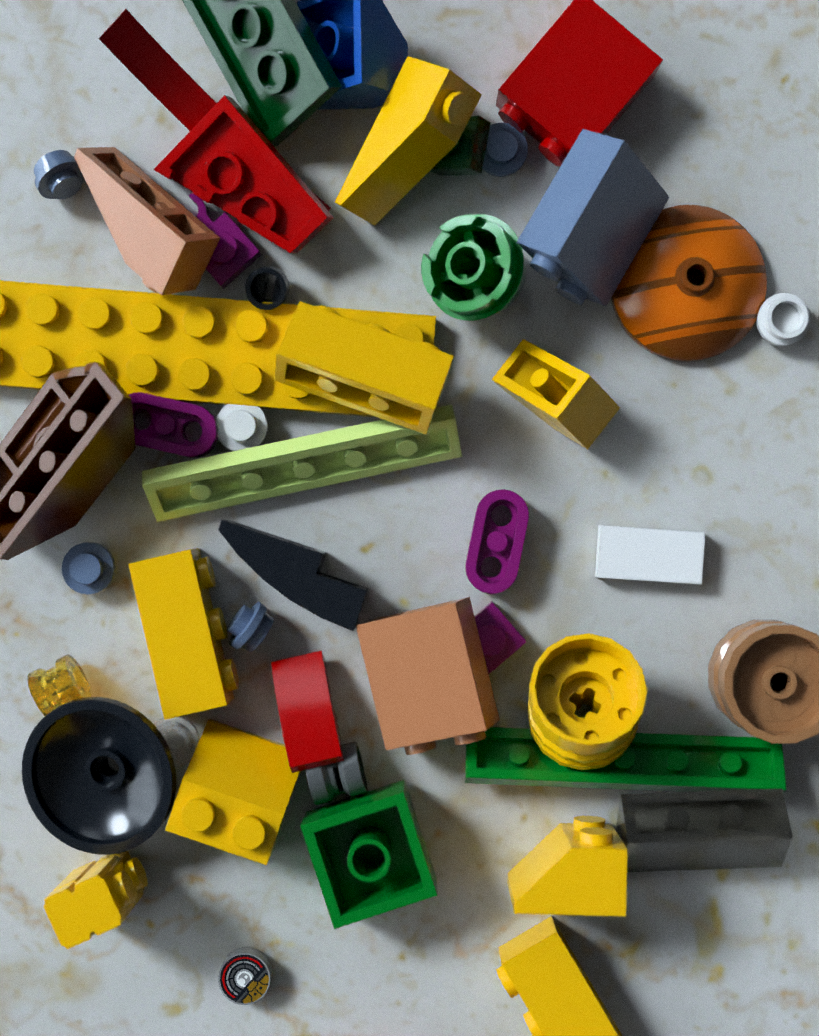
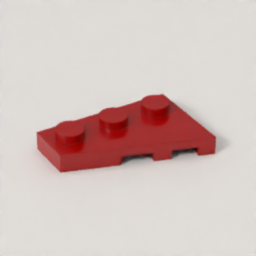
(243, 174)

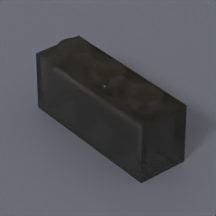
(704, 830)

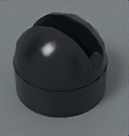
(257, 285)

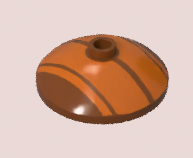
(684, 319)

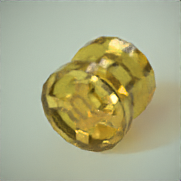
(58, 684)

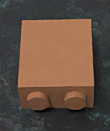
(428, 676)

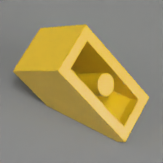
(557, 393)

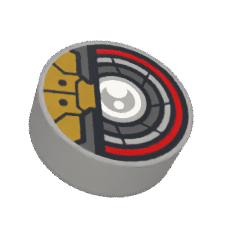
(245, 976)

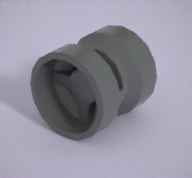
(325, 781)

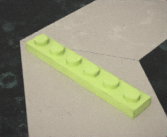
(297, 465)

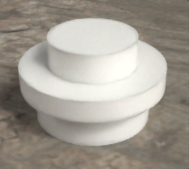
(783, 319)
(241, 426)

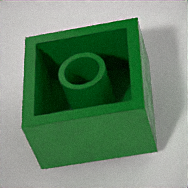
(369, 854)

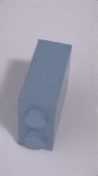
(593, 218)

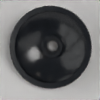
(79, 792)

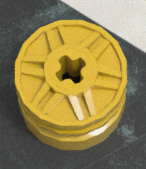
(591, 673)

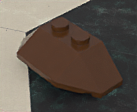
(62, 455)

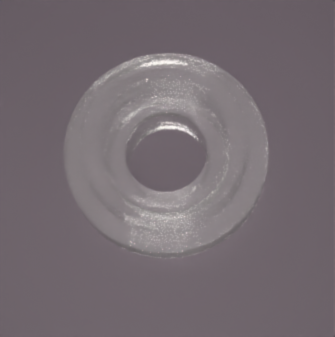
(188, 733)

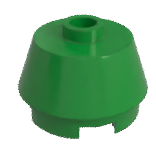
(474, 267)

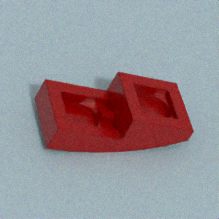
(306, 711)

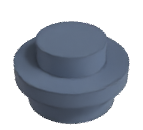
(504, 150)
(58, 175)
(88, 568)
(249, 627)

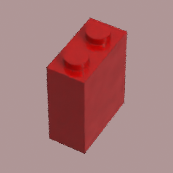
(576, 79)

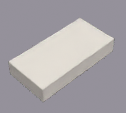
(650, 554)

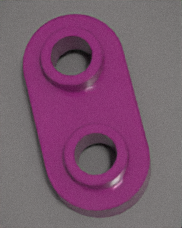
(169, 424)
(497, 541)

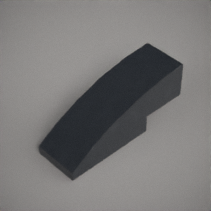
(296, 573)

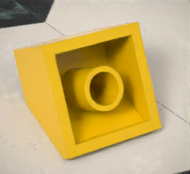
(234, 793)
(573, 872)

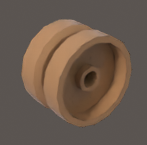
(742, 675)

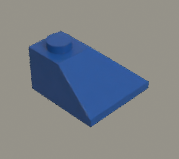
(360, 46)

